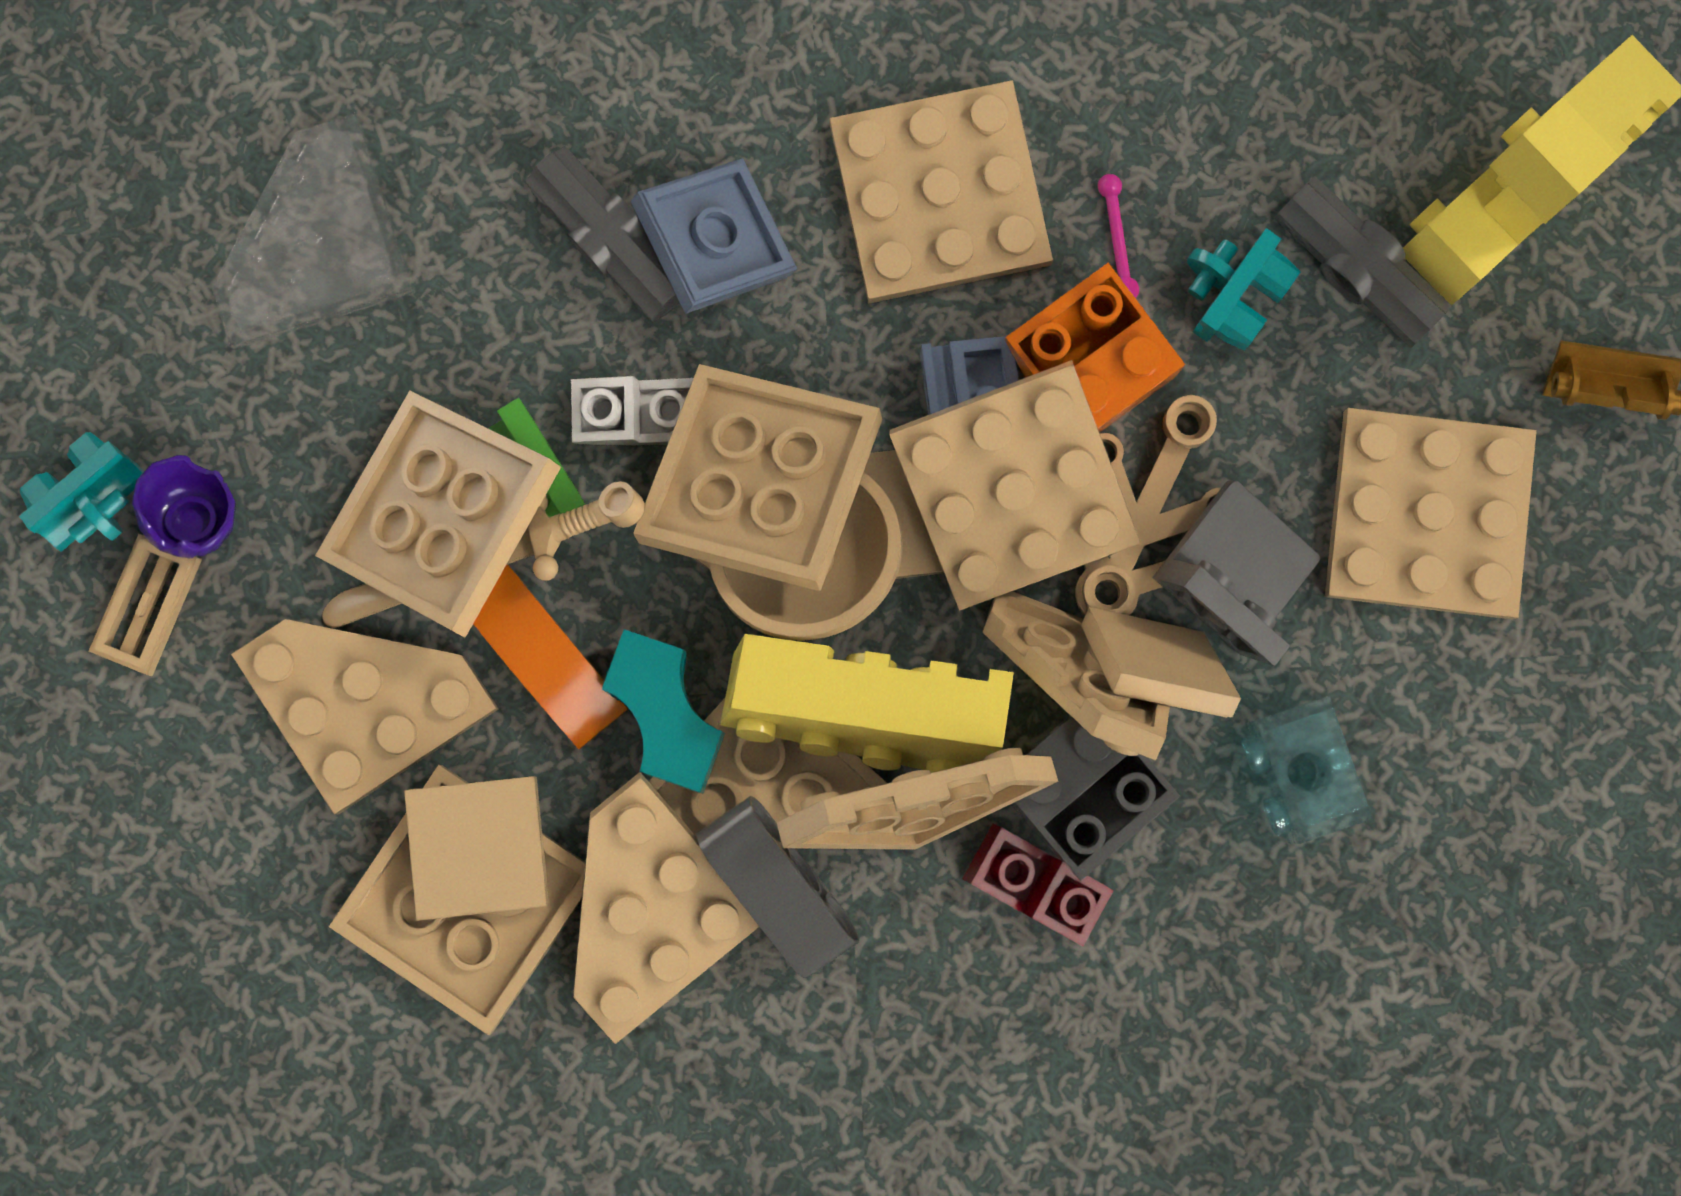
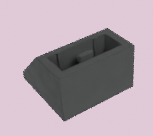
(1097, 799)

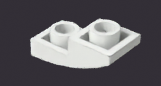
(626, 410)

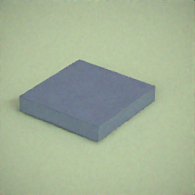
(713, 235)

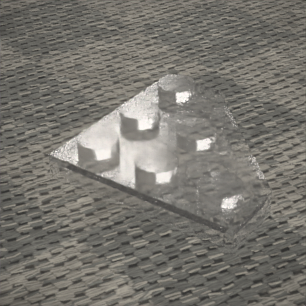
(313, 241)

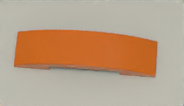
(546, 660)

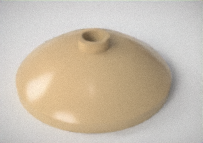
(853, 588)

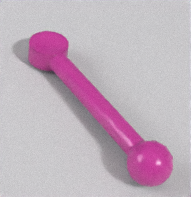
(1110, 187)

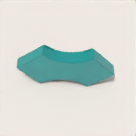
(651, 684)

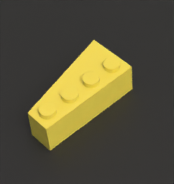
(864, 705)

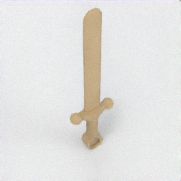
(616, 504)

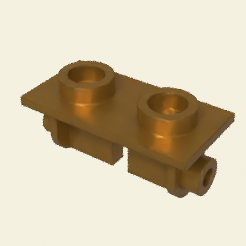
(1615, 379)

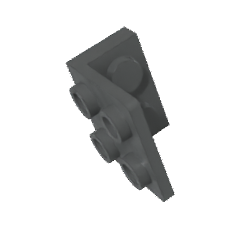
(1239, 571)

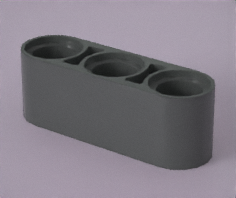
(777, 887)

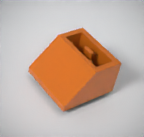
(1109, 340)

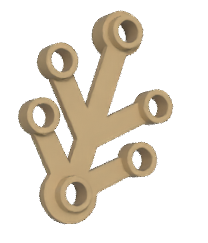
(1145, 513)

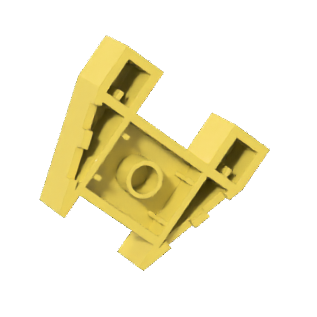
(1541, 170)

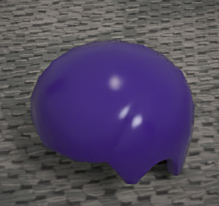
(183, 507)

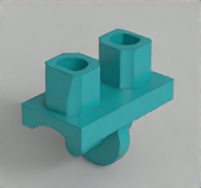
(1261, 268)
(83, 498)

